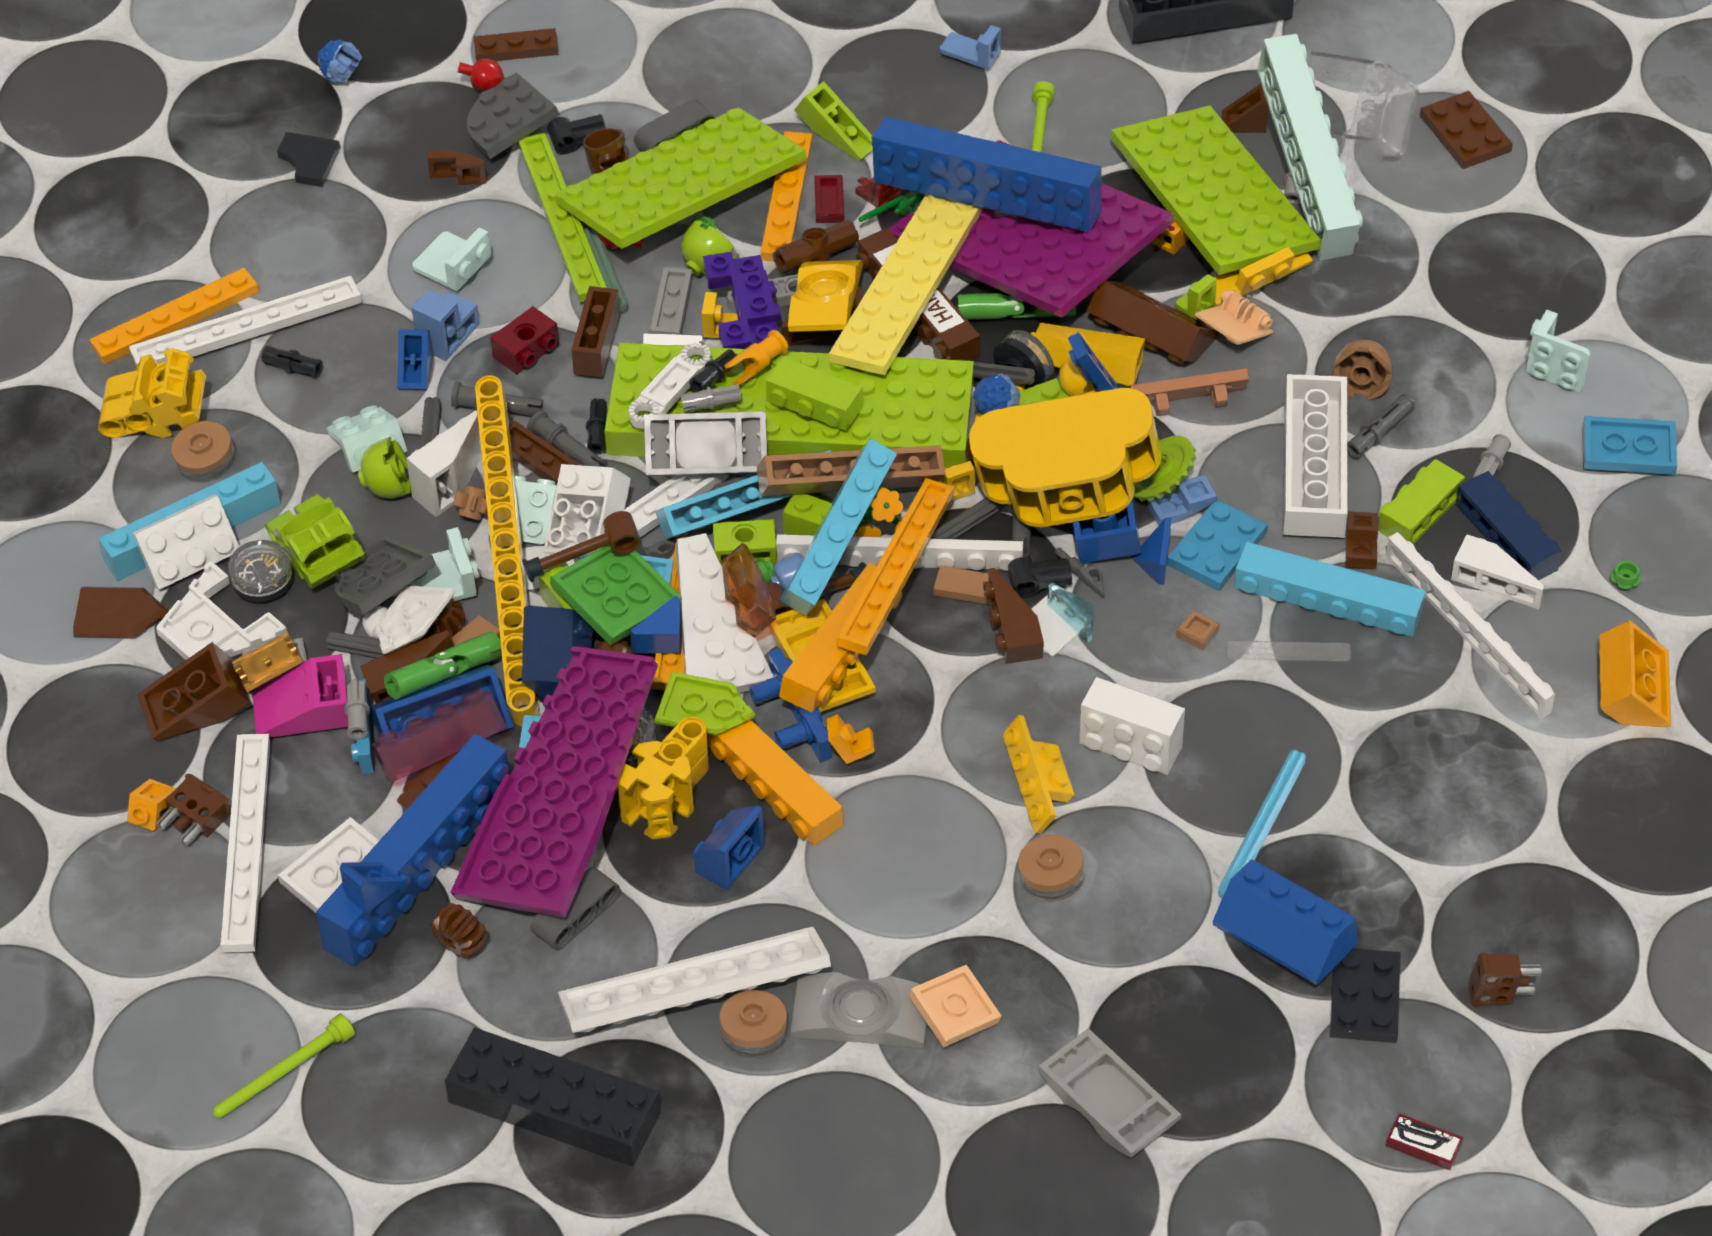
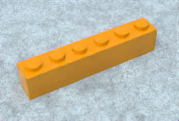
(821, 660)
(778, 781)

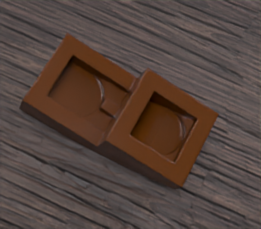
(451, 164)
(1361, 540)

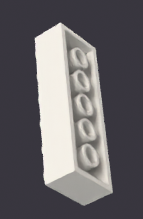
(1315, 456)

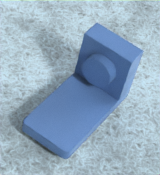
(976, 52)

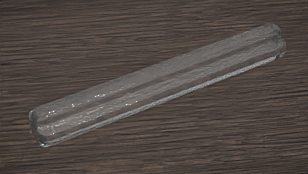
(1288, 651)

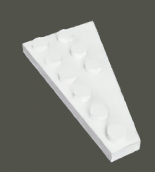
(709, 633)

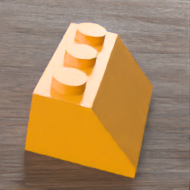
(1634, 677)

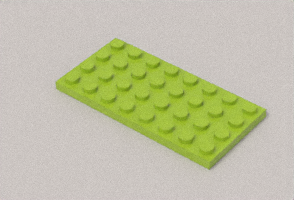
(680, 177)
(1214, 188)

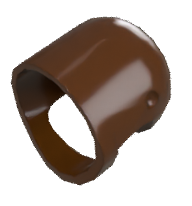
(604, 149)

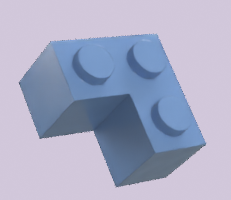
(447, 319)

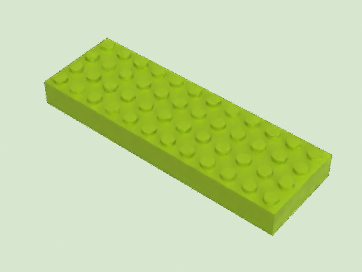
(908, 407)

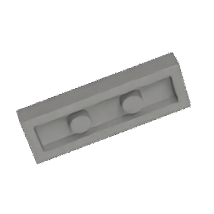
(671, 301)

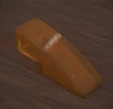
(747, 591)

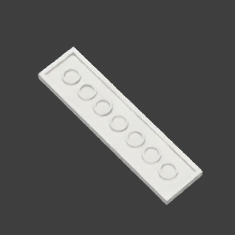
(693, 979)

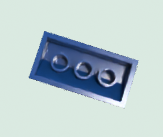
(396, 713)
(1285, 922)

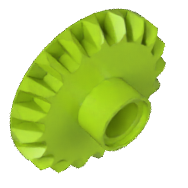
(1176, 461)

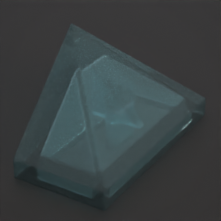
(1073, 610)

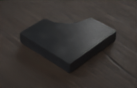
(309, 156)

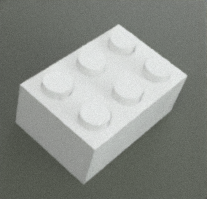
(1131, 726)

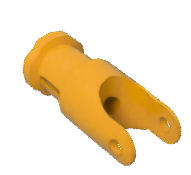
(759, 355)

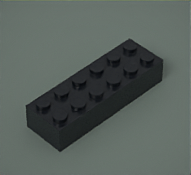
(1171, 18)
(553, 1096)

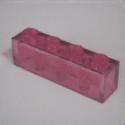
(437, 736)

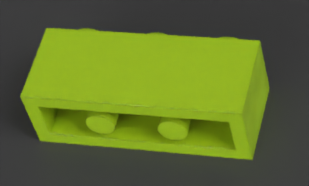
(814, 393)
(1421, 502)

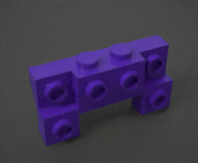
(751, 297)

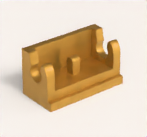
(267, 661)

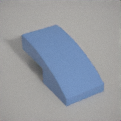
(1187, 500)

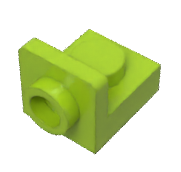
(1199, 297)

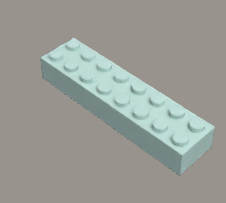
(1309, 145)

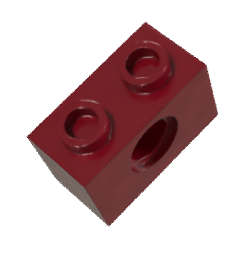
(524, 340)

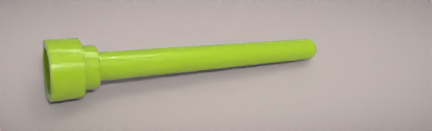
(1043, 96)
(337, 1030)

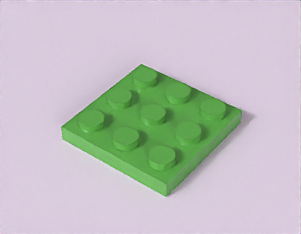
(613, 591)

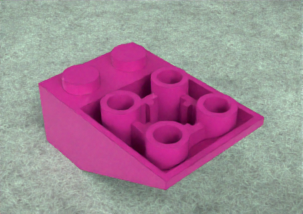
(303, 698)

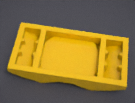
(824, 295)
(794, 631)

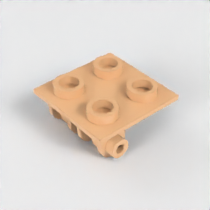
(1237, 319)

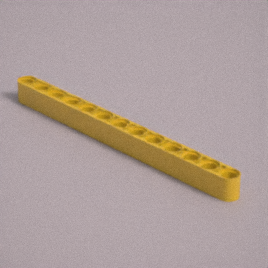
(504, 535)

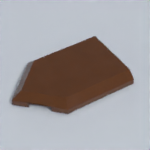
(115, 612)

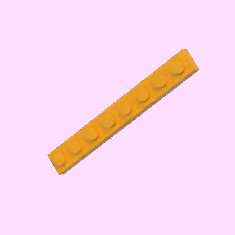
(895, 567)

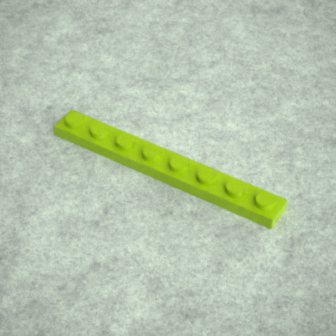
(564, 226)

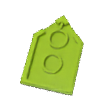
(708, 699)

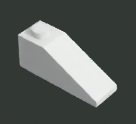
(1495, 572)

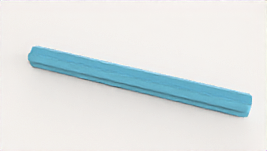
(1266, 816)

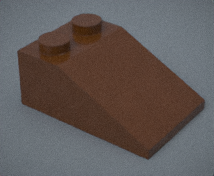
(193, 694)

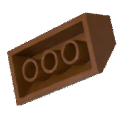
(1151, 319)

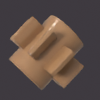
(471, 502)

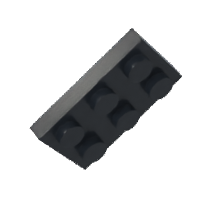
(1366, 996)

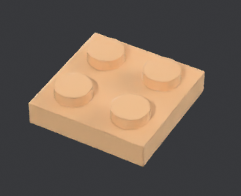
(954, 1005)

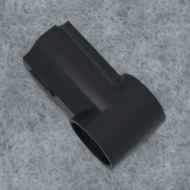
(568, 134)
(1031, 576)

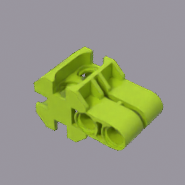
(316, 539)

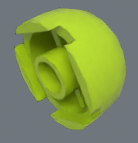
(702, 242)
(384, 470)

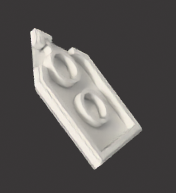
(411, 616)

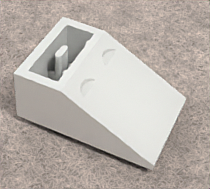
(445, 465)
(582, 503)

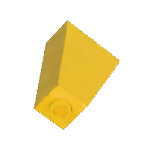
(1118, 353)

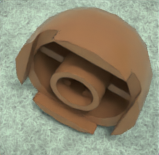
(1366, 368)

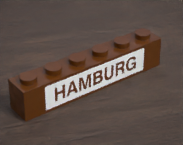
(940, 321)

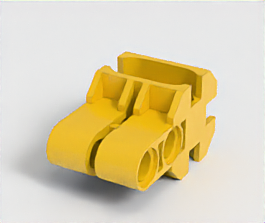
(142, 403)
(664, 778)

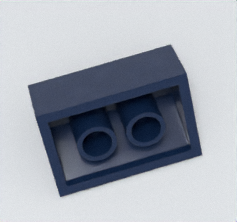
(547, 645)

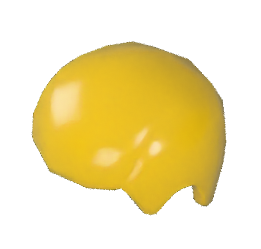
(1073, 380)

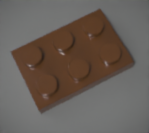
(1466, 129)

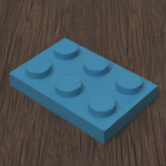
(1630, 445)
(1216, 544)

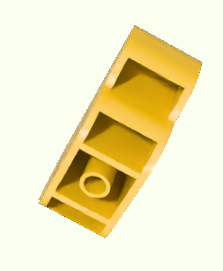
(1067, 455)

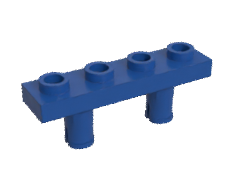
(809, 724)

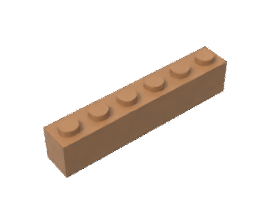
(828, 470)

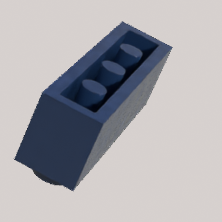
(1507, 524)

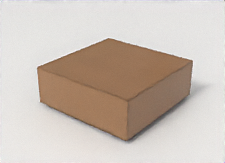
(1197, 630)

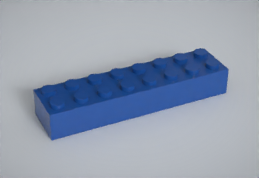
(987, 174)
(417, 847)

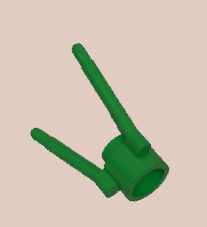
(906, 204)

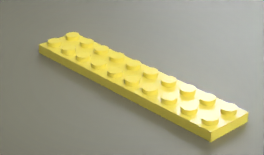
(904, 285)

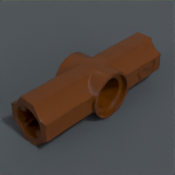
(815, 245)

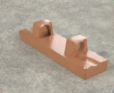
(1211, 384)

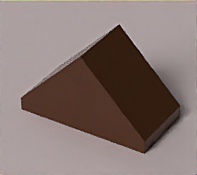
(1247, 113)

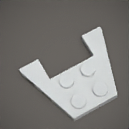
(198, 621)

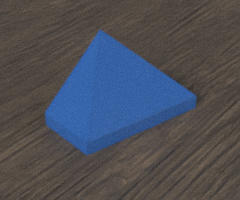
(1155, 552)

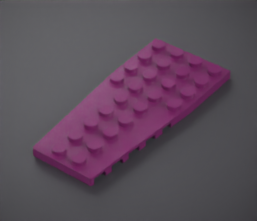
(561, 789)

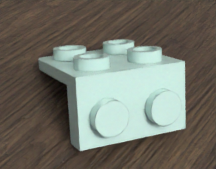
(454, 259)
(1554, 357)
(363, 430)
(534, 508)
(452, 568)

